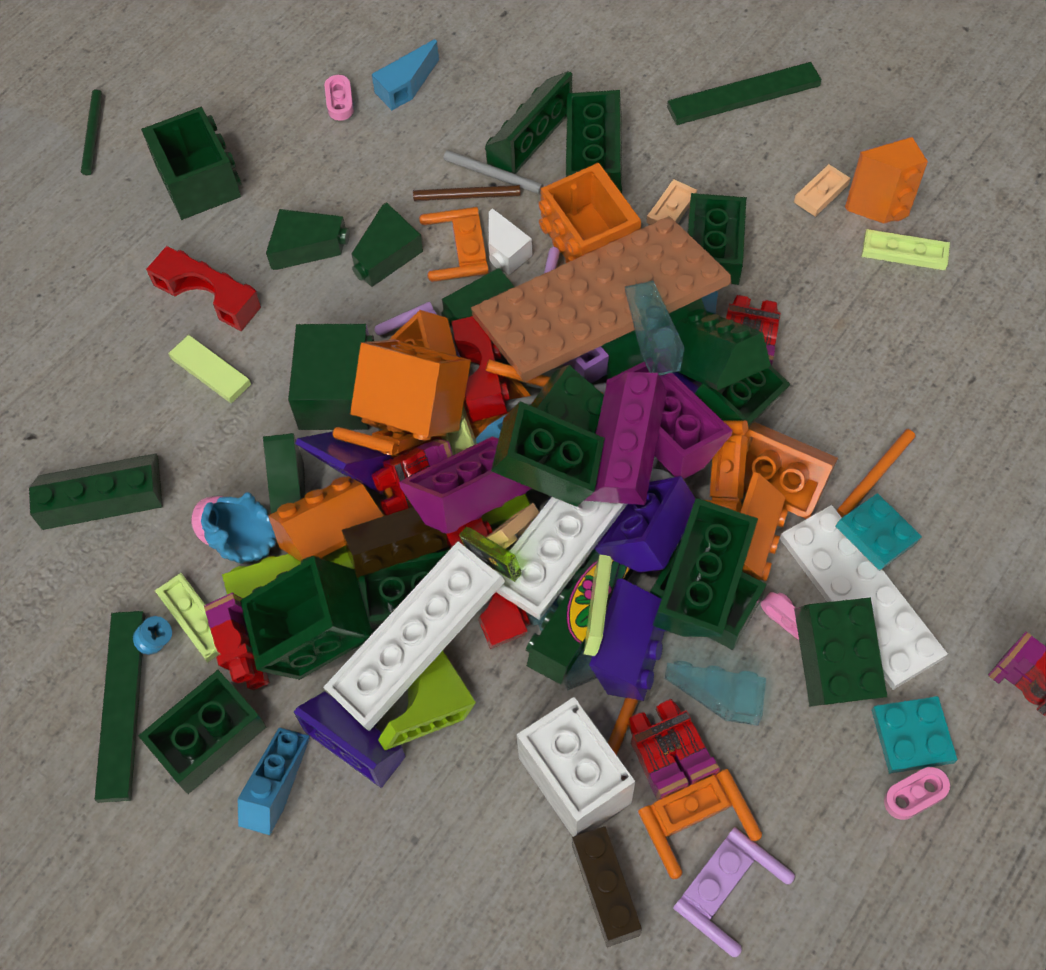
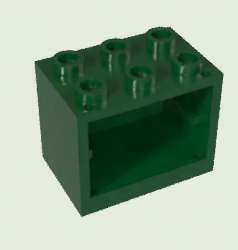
(193, 162)
(325, 375)
(305, 618)

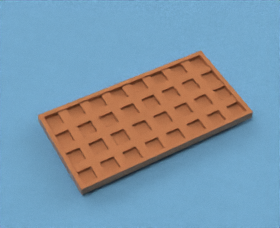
(586, 298)

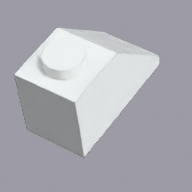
(507, 244)

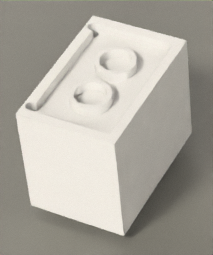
(575, 768)

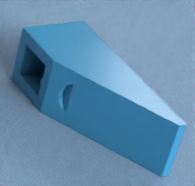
(404, 77)
(271, 782)

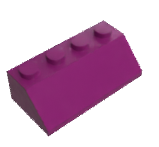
(688, 428)
(631, 429)
(460, 488)

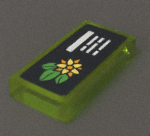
(491, 553)

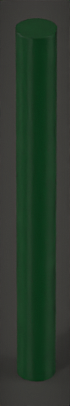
(91, 132)

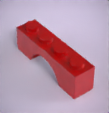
(177, 273)
(484, 390)
(502, 618)

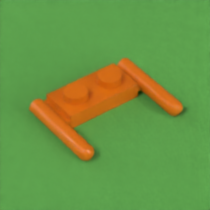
(468, 243)
(384, 440)
(729, 468)
(691, 807)

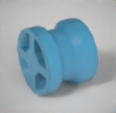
(144, 636)

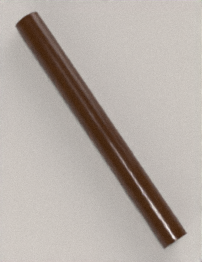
(465, 193)

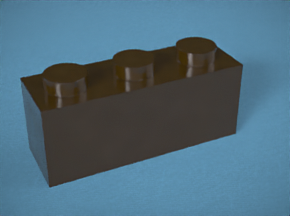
(390, 541)
(606, 886)

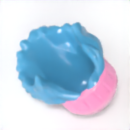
(234, 527)

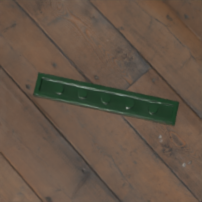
(743, 93)
(119, 710)

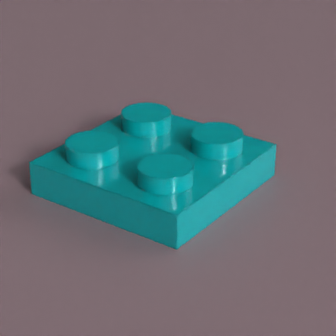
(878, 531)
(914, 734)

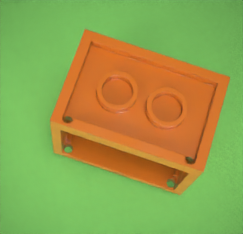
(585, 212)
(410, 388)

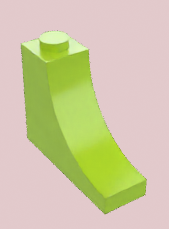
(434, 702)

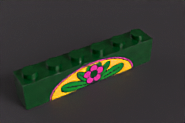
(565, 630)

